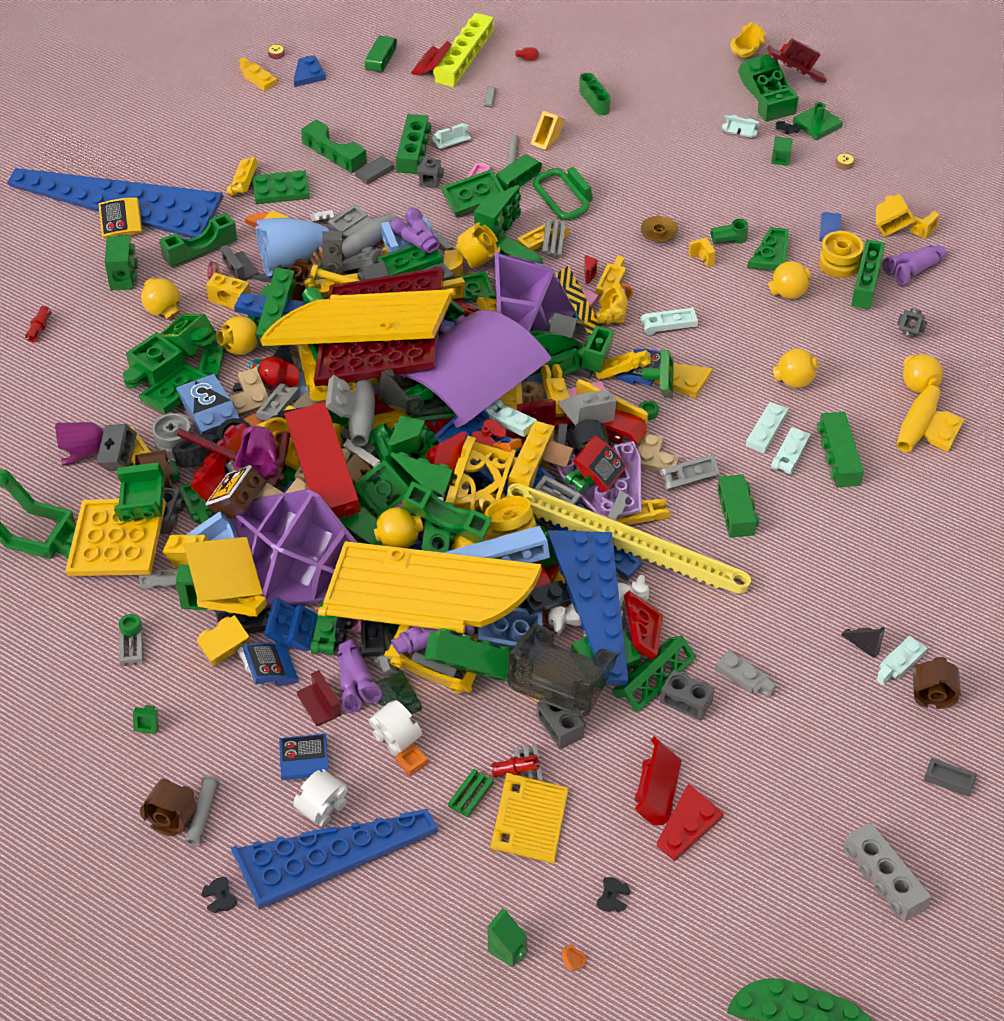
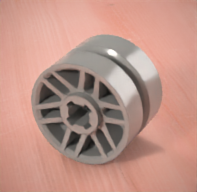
(166, 430)

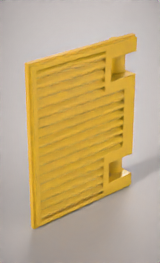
(530, 818)

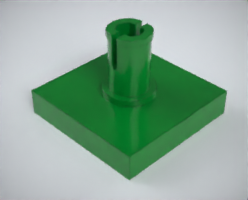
(818, 121)
(664, 373)

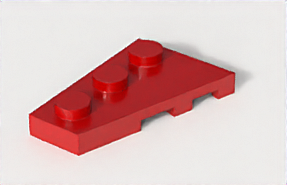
(644, 625)

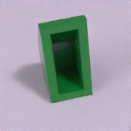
(407, 435)
(506, 939)

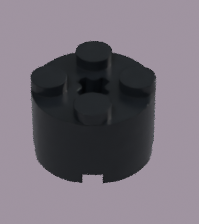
(584, 432)

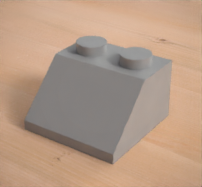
(588, 406)

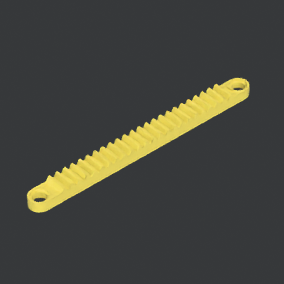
(635, 541)

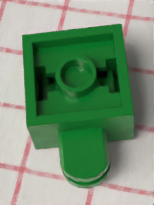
(120, 262)
(190, 333)
(151, 361)
(382, 486)

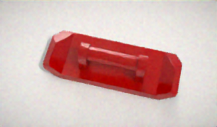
(625, 425)
(657, 784)

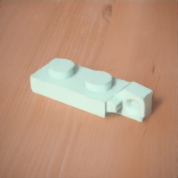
(901, 660)

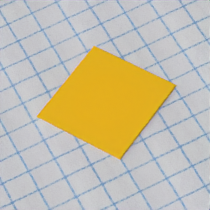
(222, 569)

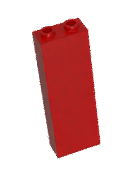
(322, 458)

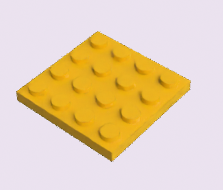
(109, 546)

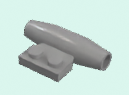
(358, 229)
(356, 405)

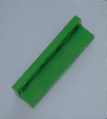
(649, 667)

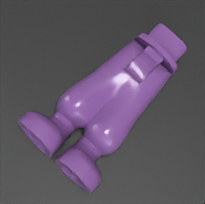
(417, 233)
(913, 262)
(417, 638)
(355, 675)

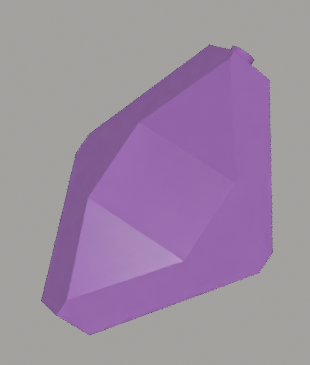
(529, 292)
(293, 545)

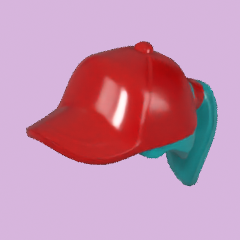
(276, 371)

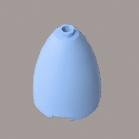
(287, 240)

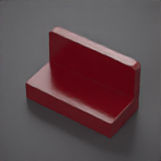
(319, 700)

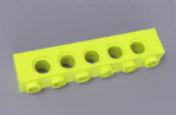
(464, 50)

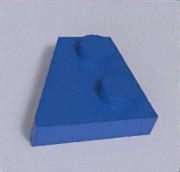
(308, 71)

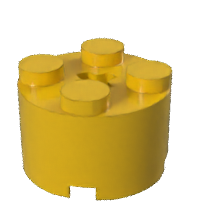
(477, 245)

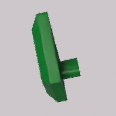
(453, 311)

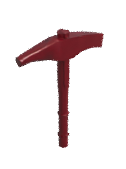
(281, 452)

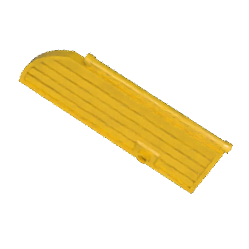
(362, 318)
(425, 587)

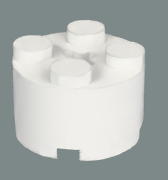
(395, 727)
(321, 797)

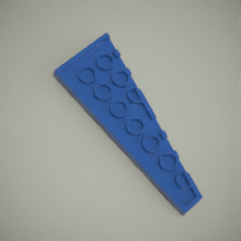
(592, 584)
(297, 863)

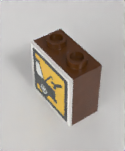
(236, 492)

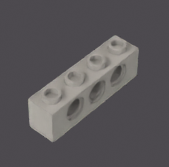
(884, 858)

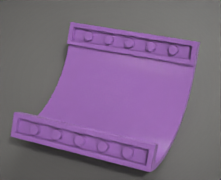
(480, 362)

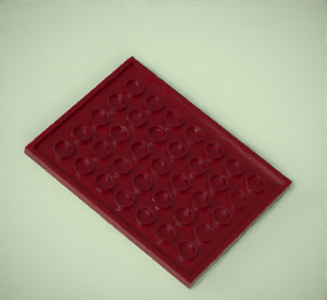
(369, 358)

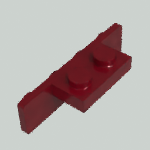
(800, 57)
(543, 412)

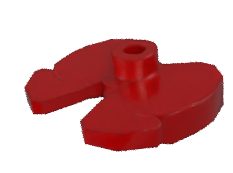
(489, 428)

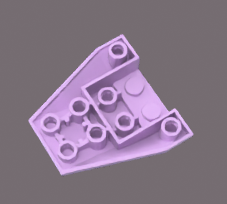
(627, 482)

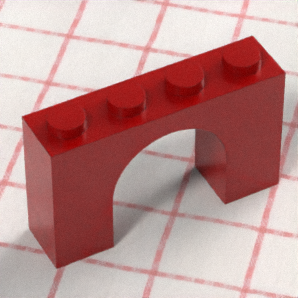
(213, 472)

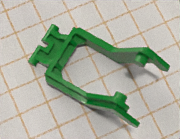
(59, 539)

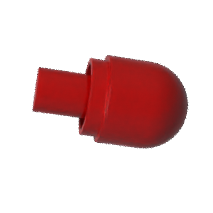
(527, 54)

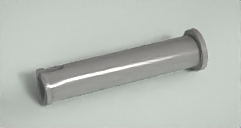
(203, 806)

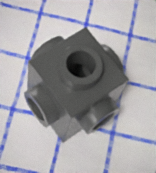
(430, 172)
(906, 317)

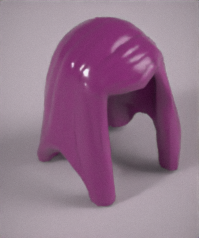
(78, 439)
(257, 450)

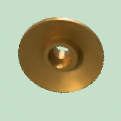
(659, 228)

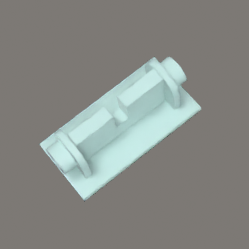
(748, 127)
(446, 138)

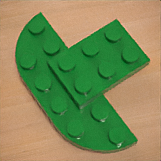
(788, 1001)

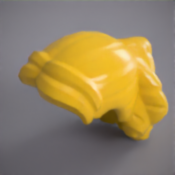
(748, 41)
(613, 305)

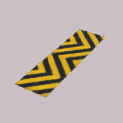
(578, 299)

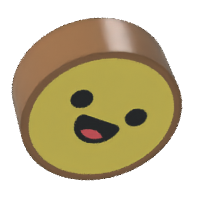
(845, 161)

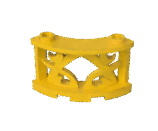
(479, 452)
(454, 684)

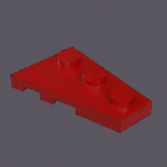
(688, 823)

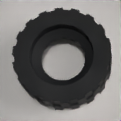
(190, 454)

